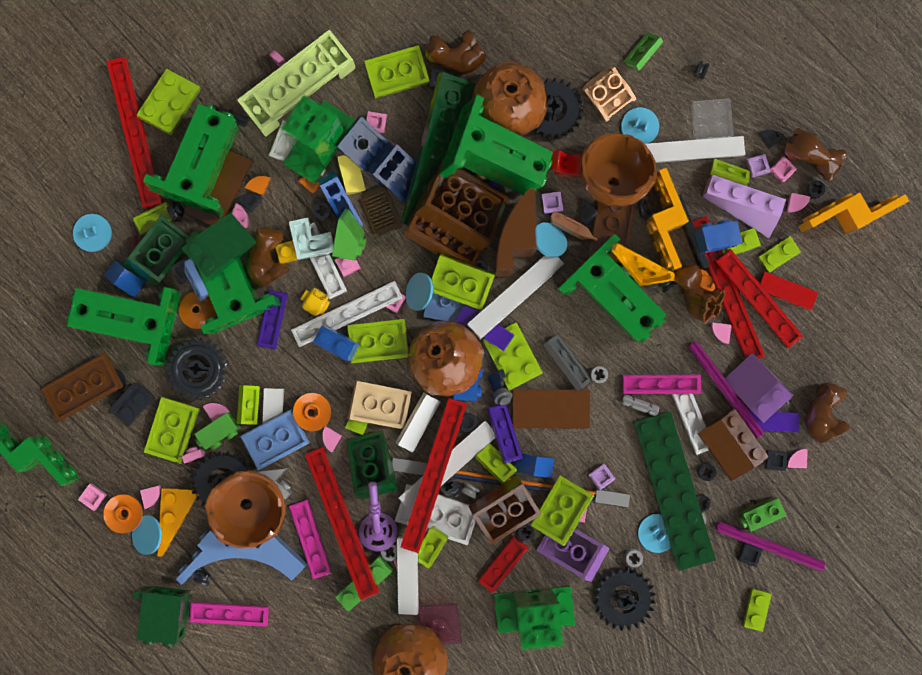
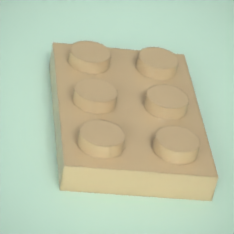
(379, 405)

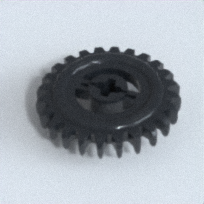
(572, 105)
(215, 370)
(202, 486)
(641, 606)

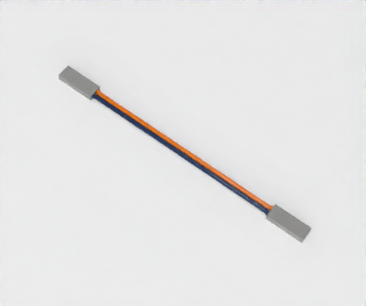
(601, 496)

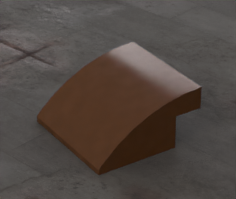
(456, 216)
(518, 235)

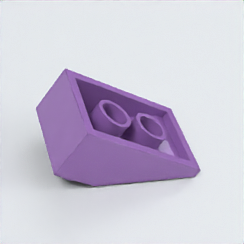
(758, 387)
(580, 554)

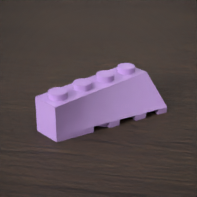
(749, 205)

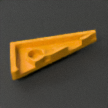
(641, 269)
(173, 510)

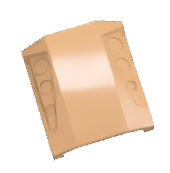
(608, 92)

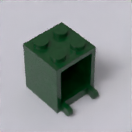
(162, 614)

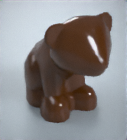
(463, 59)
(807, 148)
(260, 265)
(700, 302)
(820, 419)

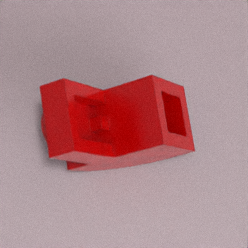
(566, 164)

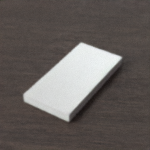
(447, 515)

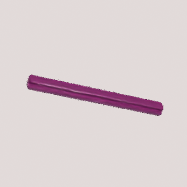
(725, 388)
(770, 546)

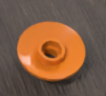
(192, 319)
(321, 410)
(113, 513)

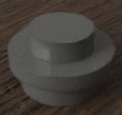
(502, 396)

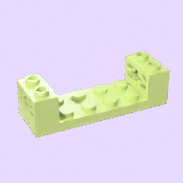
(296, 78)

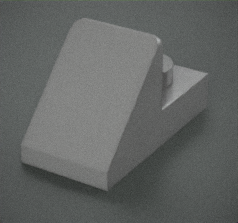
(275, 474)

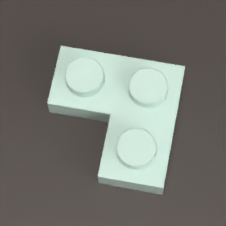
(309, 245)

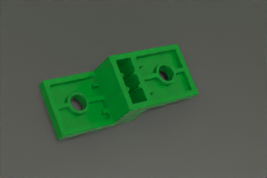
(33, 451)

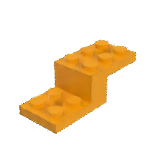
(852, 212)
(666, 221)

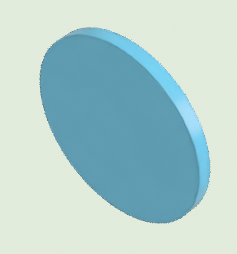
(640, 124)
(92, 232)
(550, 240)
(419, 291)
(653, 534)
(147, 535)

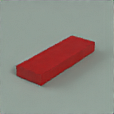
(788, 291)
(502, 564)

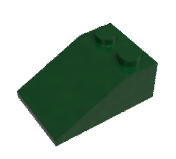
(219, 246)
(157, 251)
(371, 463)

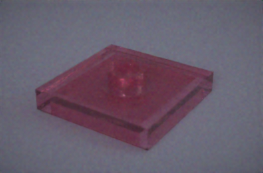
(443, 620)

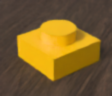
(286, 252)

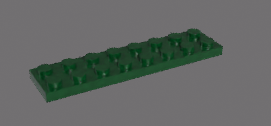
(447, 102)
(674, 491)

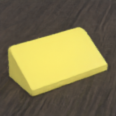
(351, 175)

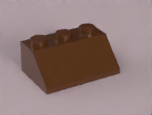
(732, 444)

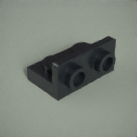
(131, 403)

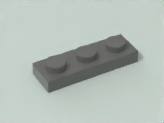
(567, 362)

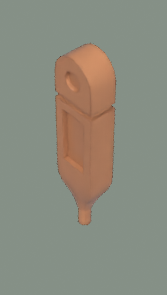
(571, 226)

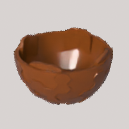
(515, 111)
(619, 160)
(454, 367)
(244, 526)
(412, 648)

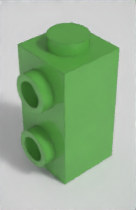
(218, 430)
(762, 514)

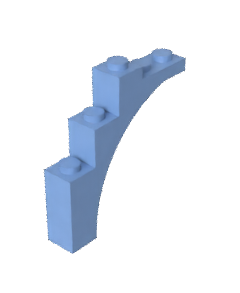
(273, 552)

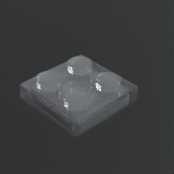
(712, 119)

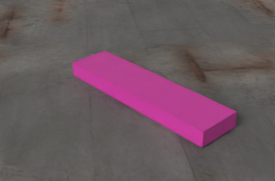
(662, 384)
(310, 539)
(229, 613)

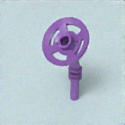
(376, 525)

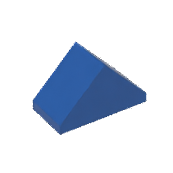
(124, 278)
(535, 465)

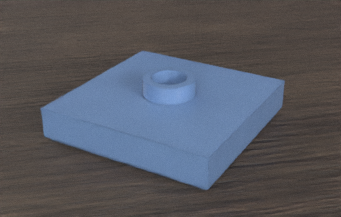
(195, 280)
(443, 308)

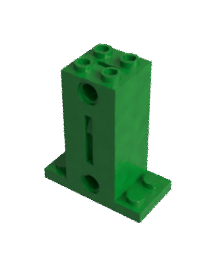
(313, 135)
(495, 152)
(198, 161)
(229, 289)
(616, 293)
(127, 319)
(535, 615)

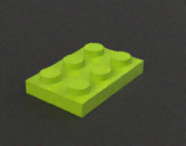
(397, 72)
(168, 102)
(461, 281)
(379, 340)
(516, 360)
(171, 430)
(562, 510)

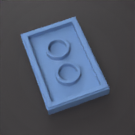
(274, 440)

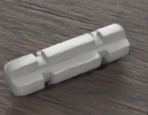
(640, 405)

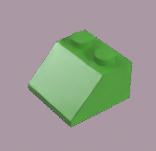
(349, 237)

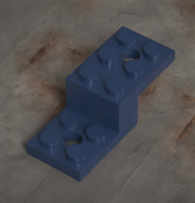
(379, 158)

